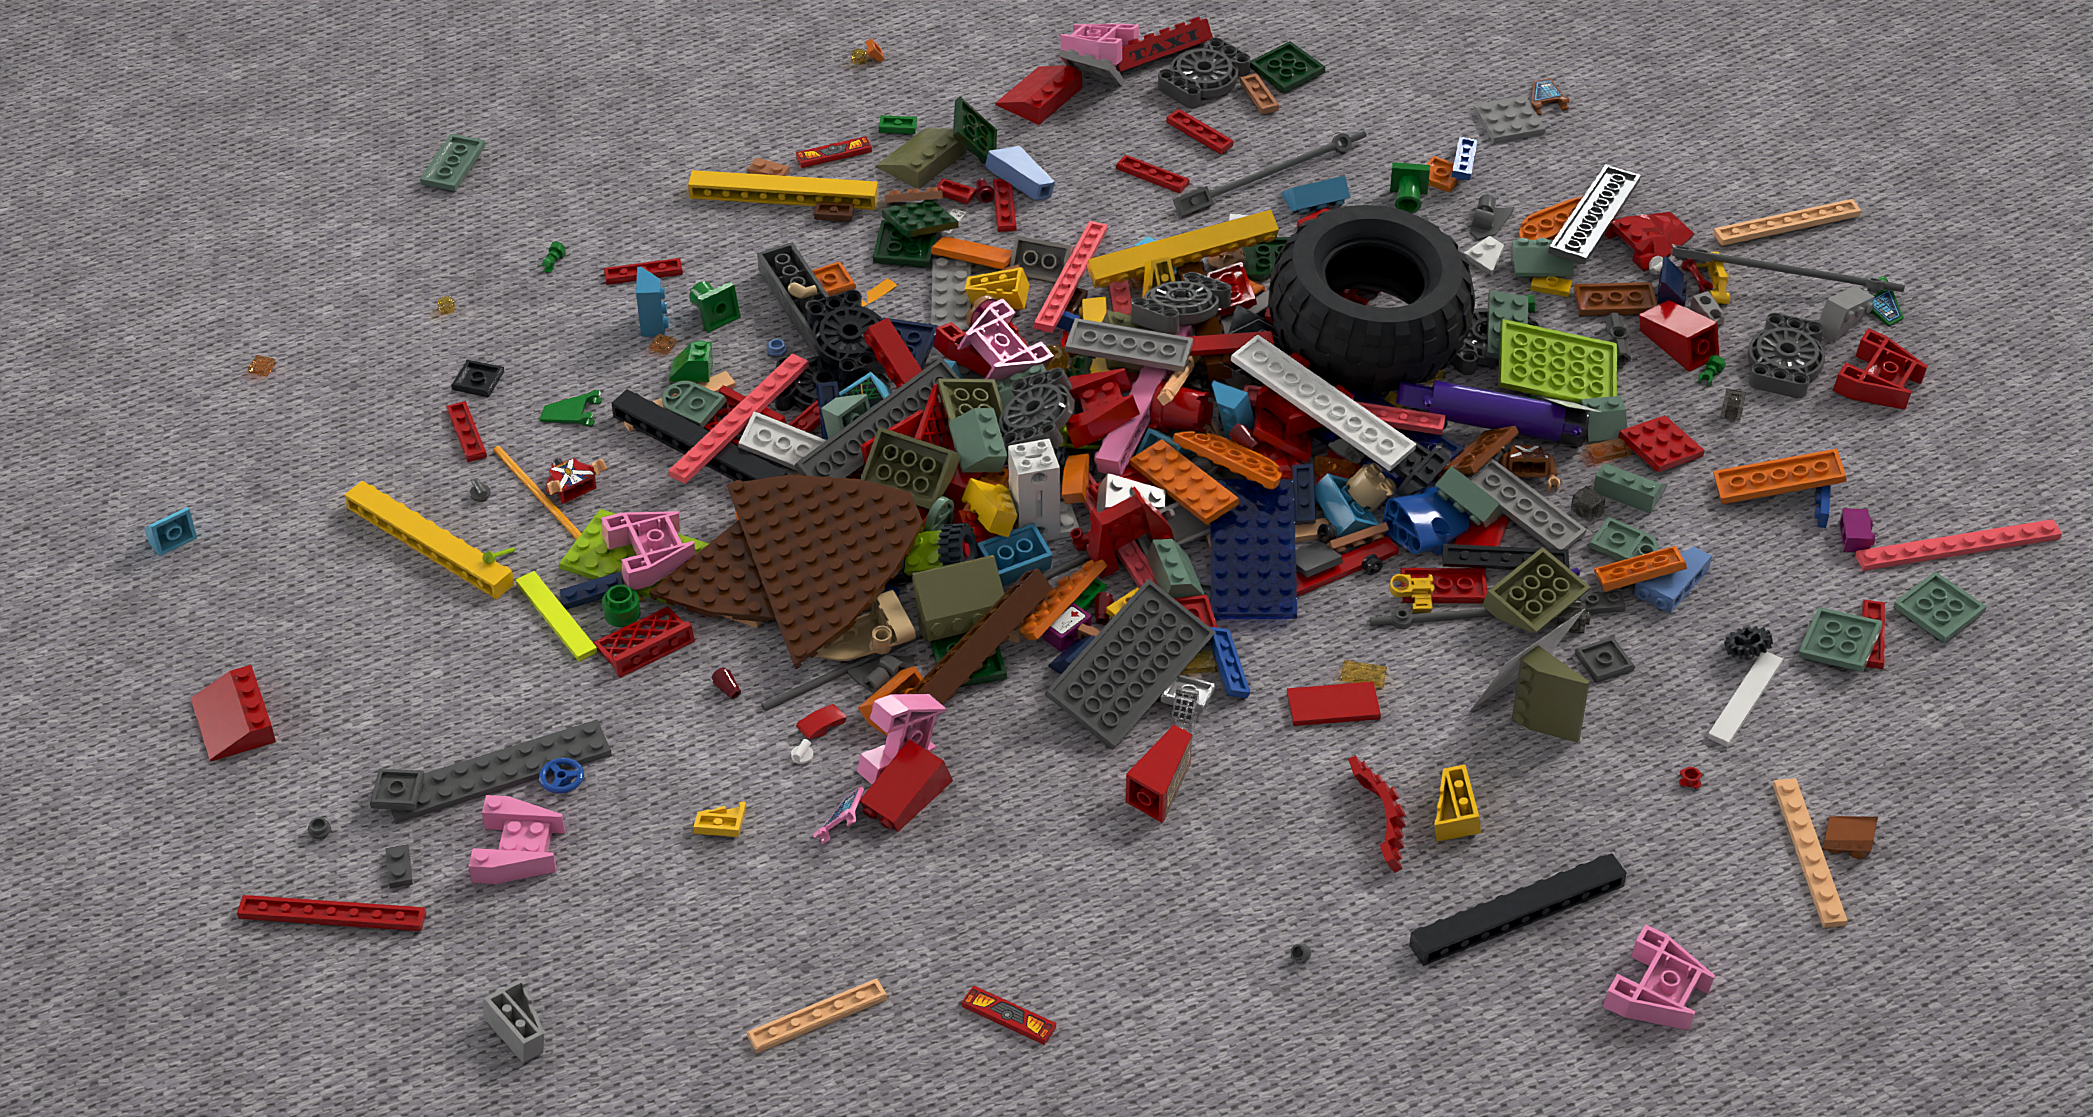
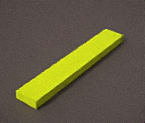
(556, 616)

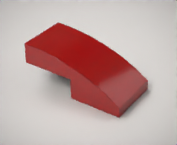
(819, 721)

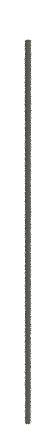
(871, 657)

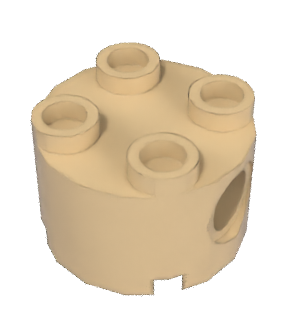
(1370, 487)

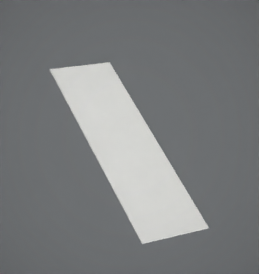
(1569, 404)

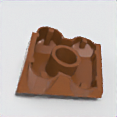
(1850, 835)

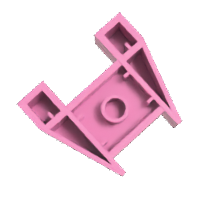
(1100, 40)
(1001, 345)
(654, 541)
(902, 719)
(522, 844)
(1665, 985)

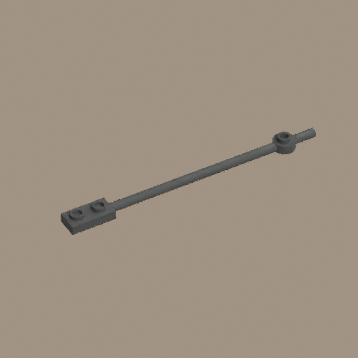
(1203, 197)
(1701, 256)
(1402, 618)

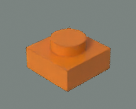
(874, 50)

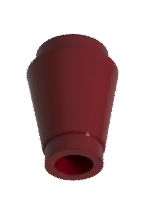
(984, 190)
(1242, 436)
(1102, 601)
(726, 683)

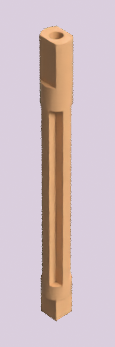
(1176, 381)

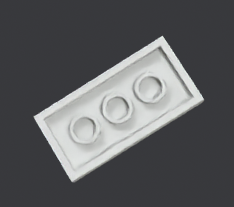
(777, 440)

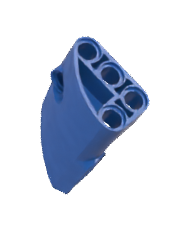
(1424, 521)

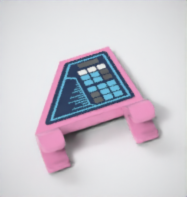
(845, 810)

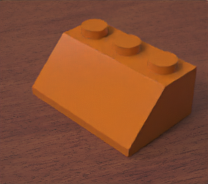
(901, 683)

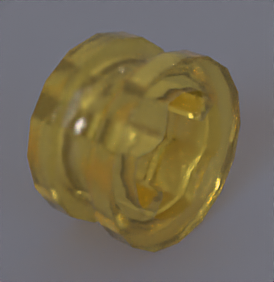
(859, 56)
(446, 300)

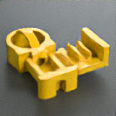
(1418, 588)

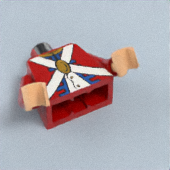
(572, 478)

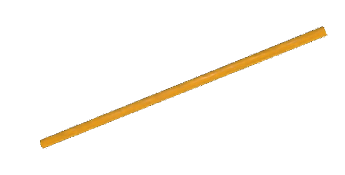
(539, 494)

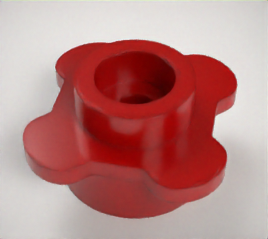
(1694, 774)

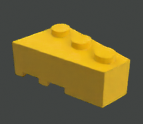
(1157, 273)
(1005, 284)
(993, 506)
(1456, 807)

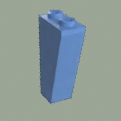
(1020, 171)
(1670, 589)

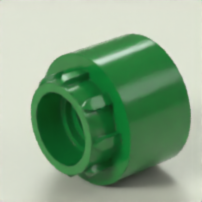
(621, 606)

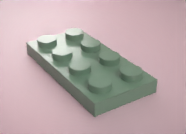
(452, 162)
(1500, 307)

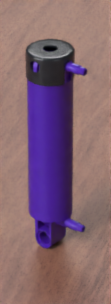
(1498, 410)

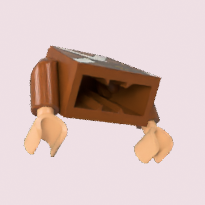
(1531, 462)

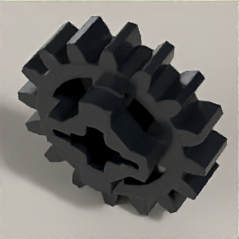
(1748, 642)

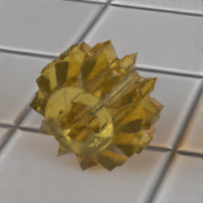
(1060, 357)

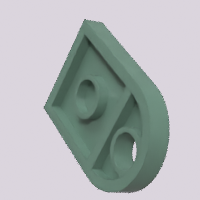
(693, 402)
(939, 514)
(1622, 540)

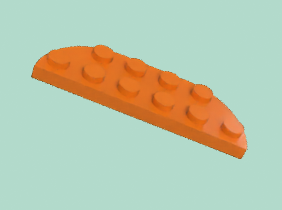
(1548, 221)
(1233, 456)
(1060, 599)

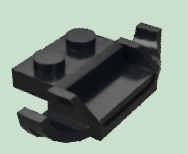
(1421, 468)

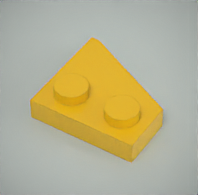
(720, 821)

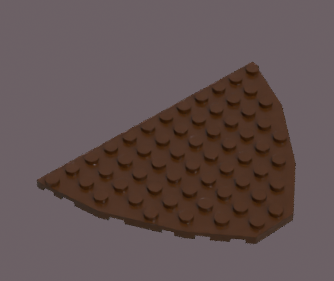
(823, 550)
(719, 581)

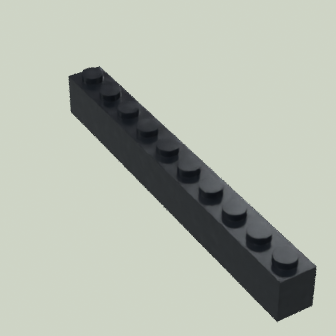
(684, 435)
(1517, 909)

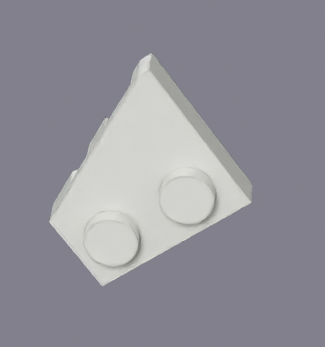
(1485, 254)

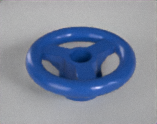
(563, 779)

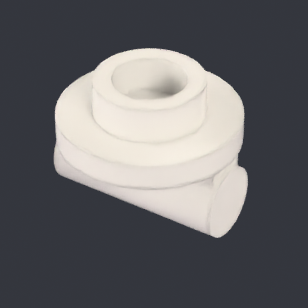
(1655, 265)
(803, 753)

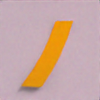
(879, 290)

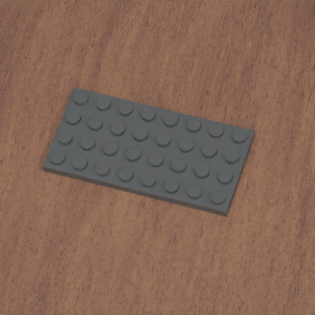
(1130, 664)

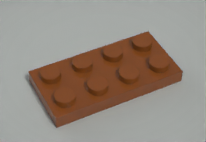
(1614, 298)
(1481, 450)

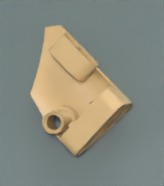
(873, 632)

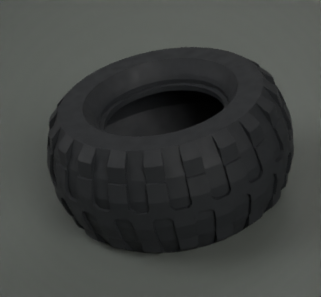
(1378, 252)

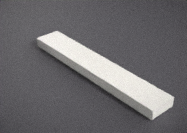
(1745, 698)

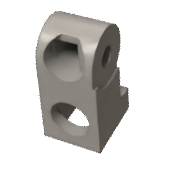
(1707, 308)

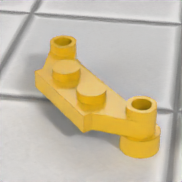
(1719, 280)

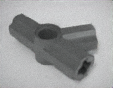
(1617, 334)

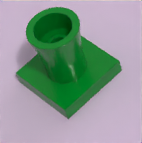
(1409, 182)
(716, 305)

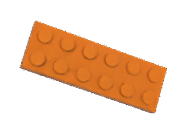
(1779, 476)
(1184, 481)

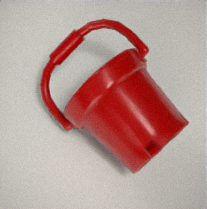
(1186, 411)

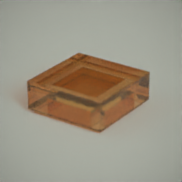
(662, 344)
(261, 365)

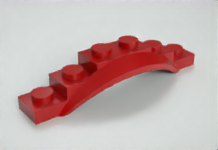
(1393, 811)

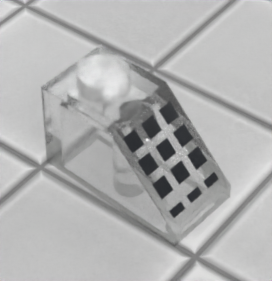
(1185, 709)

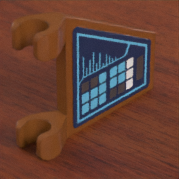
(1547, 92)

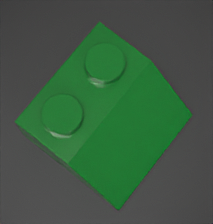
(693, 363)

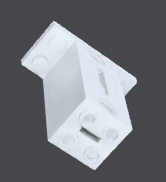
(1036, 490)

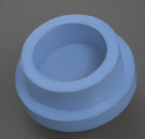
(776, 347)

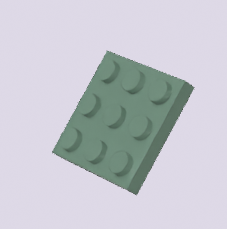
(1939, 607)
(1840, 639)

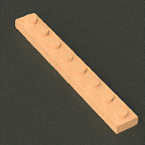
(1787, 222)
(1810, 853)

